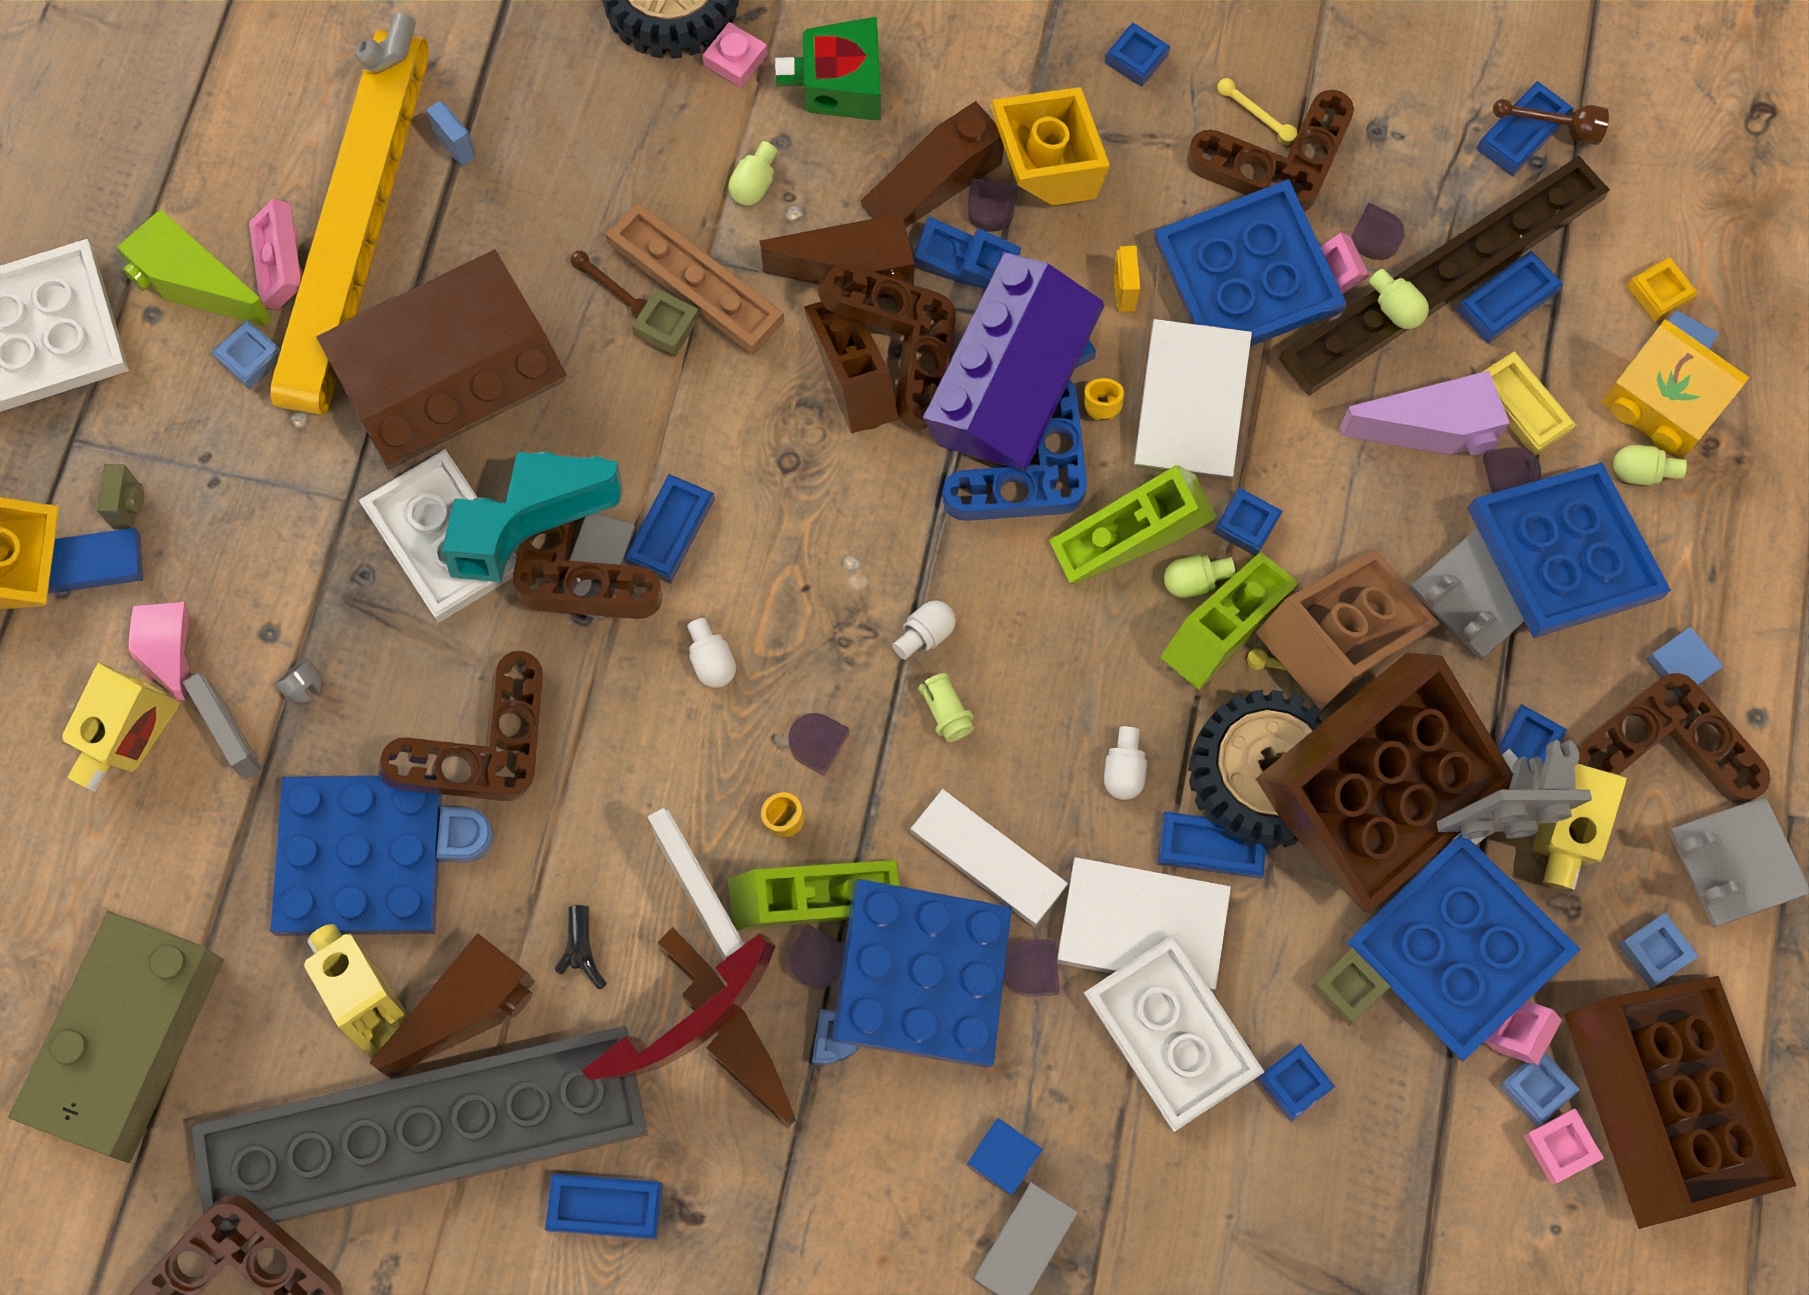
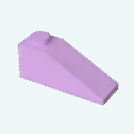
(1434, 418)

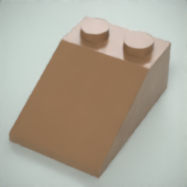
(1346, 628)

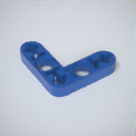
(1038, 478)

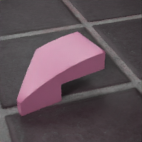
(159, 643)

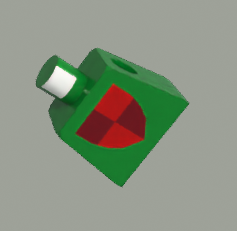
(837, 69)

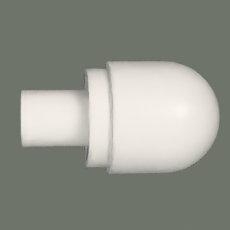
(925, 628)
(710, 655)
(1125, 766)

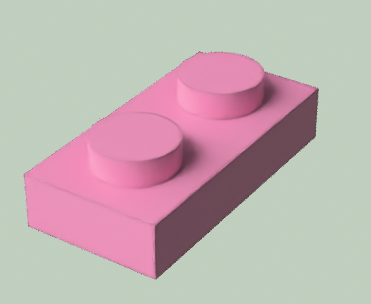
(275, 253)

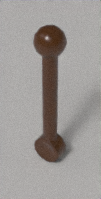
(580, 260)

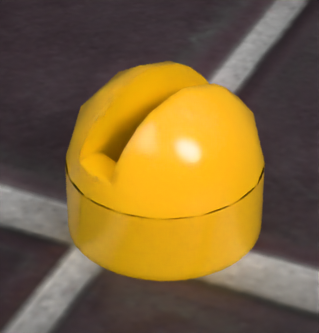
(1103, 388)
(778, 809)

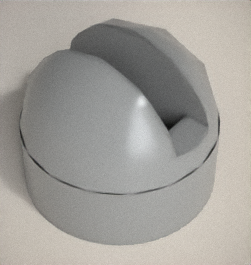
(298, 679)

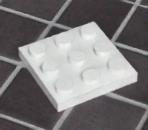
(55, 325)

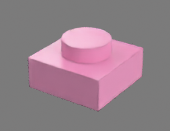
(735, 54)
(1344, 261)
(1526, 1033)
(1563, 1146)

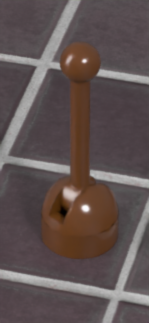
(1585, 124)

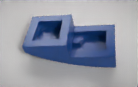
(960, 255)

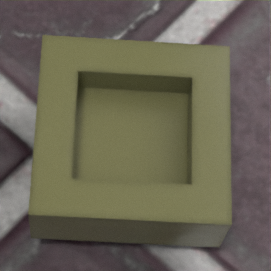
(666, 322)
(120, 496)
(1350, 986)

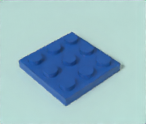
(1251, 265)
(1568, 549)
(355, 857)
(1463, 946)
(922, 974)

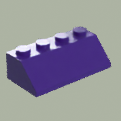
(1013, 363)

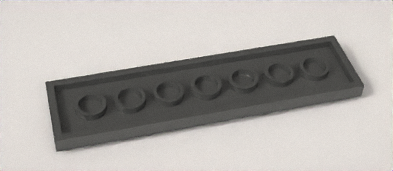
(418, 1130)

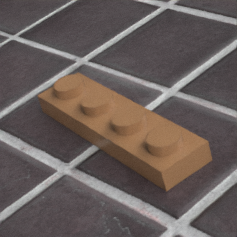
(695, 278)

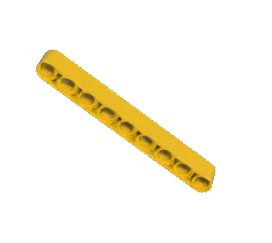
(348, 228)

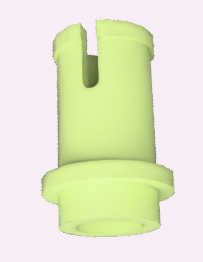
(948, 711)

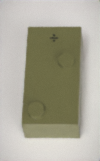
(117, 1037)

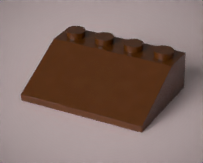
(442, 359)
(1383, 774)
(1678, 1100)

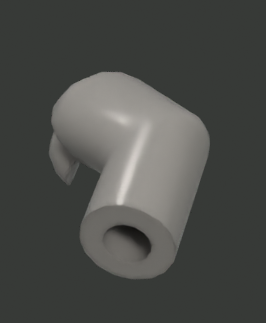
(394, 49)

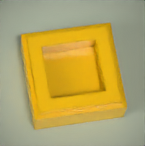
(1126, 279)
(1662, 289)

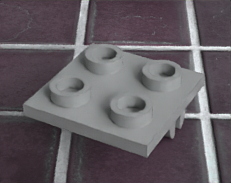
(1470, 596)
(1532, 799)
(1739, 862)

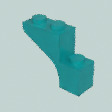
(541, 496)

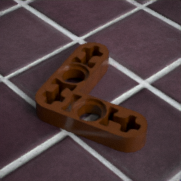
(1295, 167)
(908, 320)
(554, 566)
(1664, 721)
(482, 759)
(223, 1249)

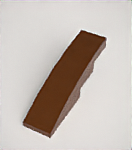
(737, 1043)

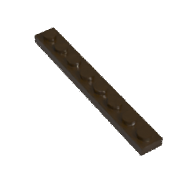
(1447, 272)

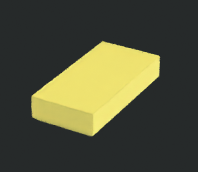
(1528, 405)

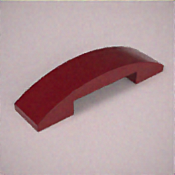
(741, 973)

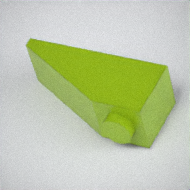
(185, 273)
(1134, 525)
(1228, 620)
(801, 893)

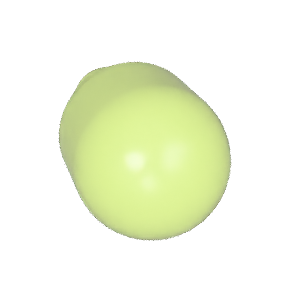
(753, 175)
(1400, 300)
(1646, 465)
(1196, 575)

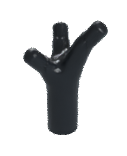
(578, 947)

